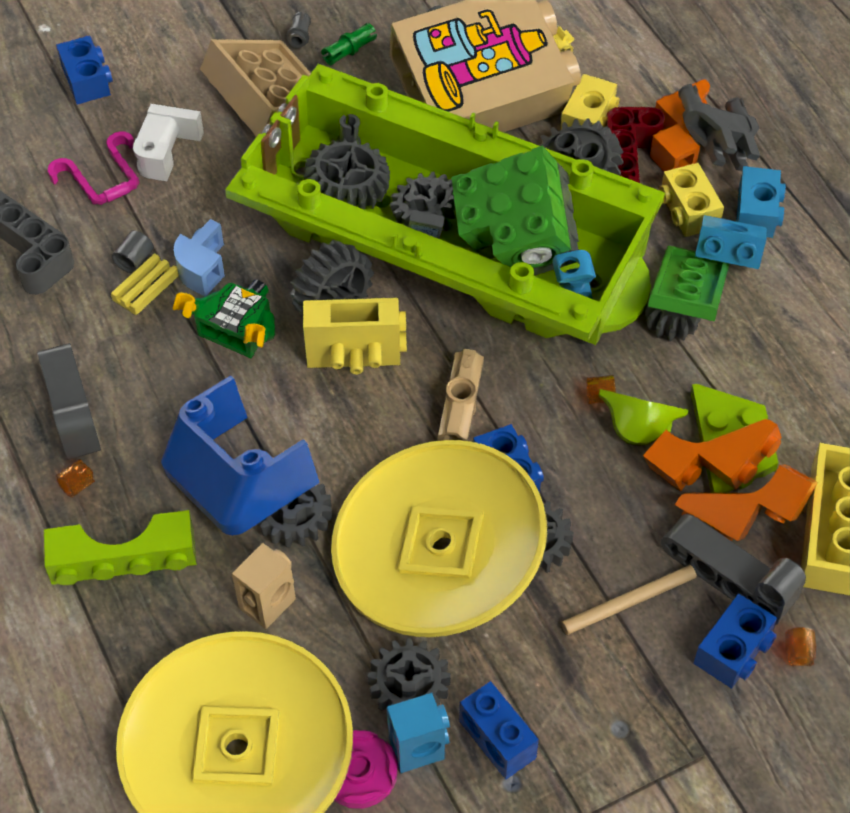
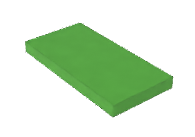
(688, 284)

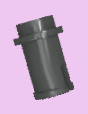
(298, 33)
(349, 131)

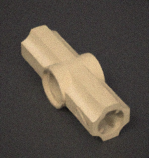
(463, 384)

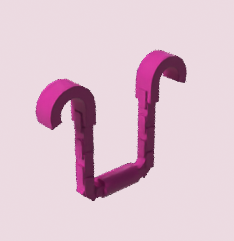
(112, 193)

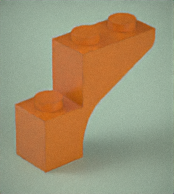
(674, 145)
(729, 457)
(735, 512)

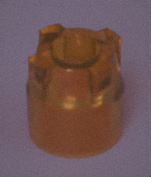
(594, 384)
(75, 478)
(801, 646)

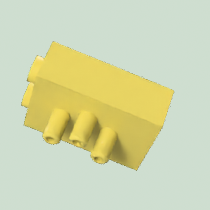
(354, 333)

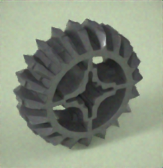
(349, 172)
(332, 274)

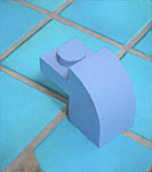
(198, 259)

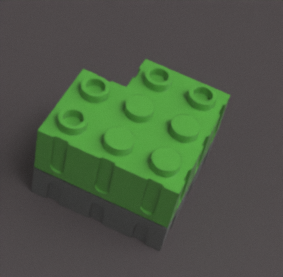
(517, 210)

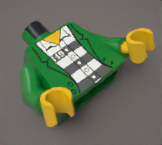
(232, 316)

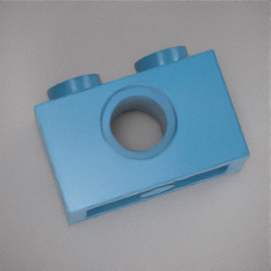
(760, 198)
(731, 242)
(418, 732)

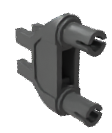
(719, 129)

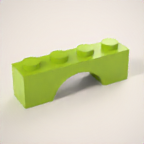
(77, 557)

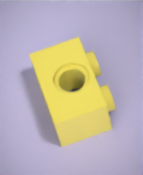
(591, 101)

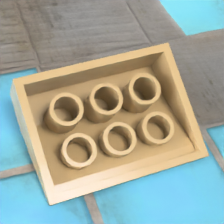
(253, 76)

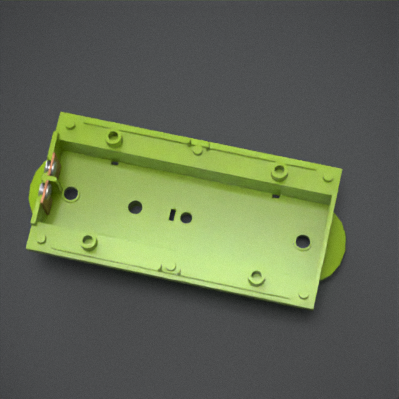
(417, 138)

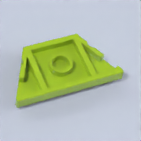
(723, 413)

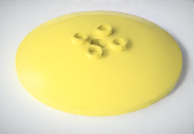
(432, 493)
(229, 690)

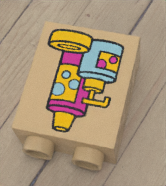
(486, 61)

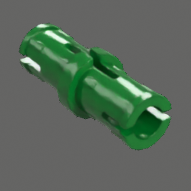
(348, 44)

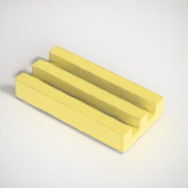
(141, 281)

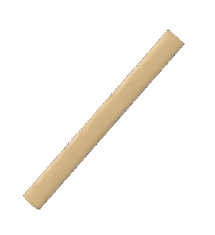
(628, 600)

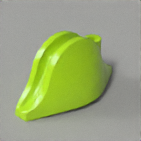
(639, 420)

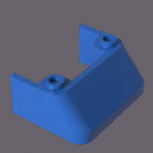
(226, 489)

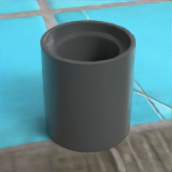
(132, 251)

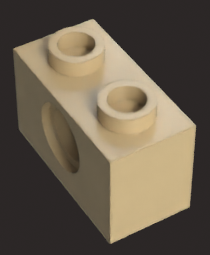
(264, 585)

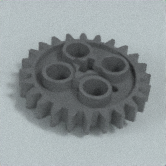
(587, 143)

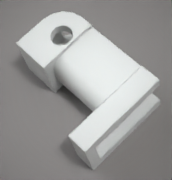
(158, 136)

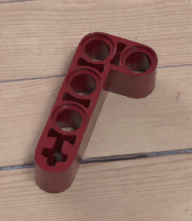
(634, 130)

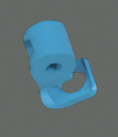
(578, 278)

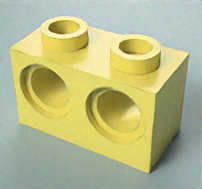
(690, 198)

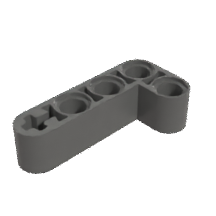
(44, 249)
(68, 401)
(732, 568)

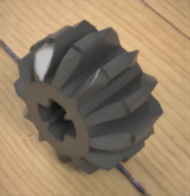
(670, 323)

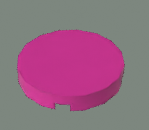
(370, 772)

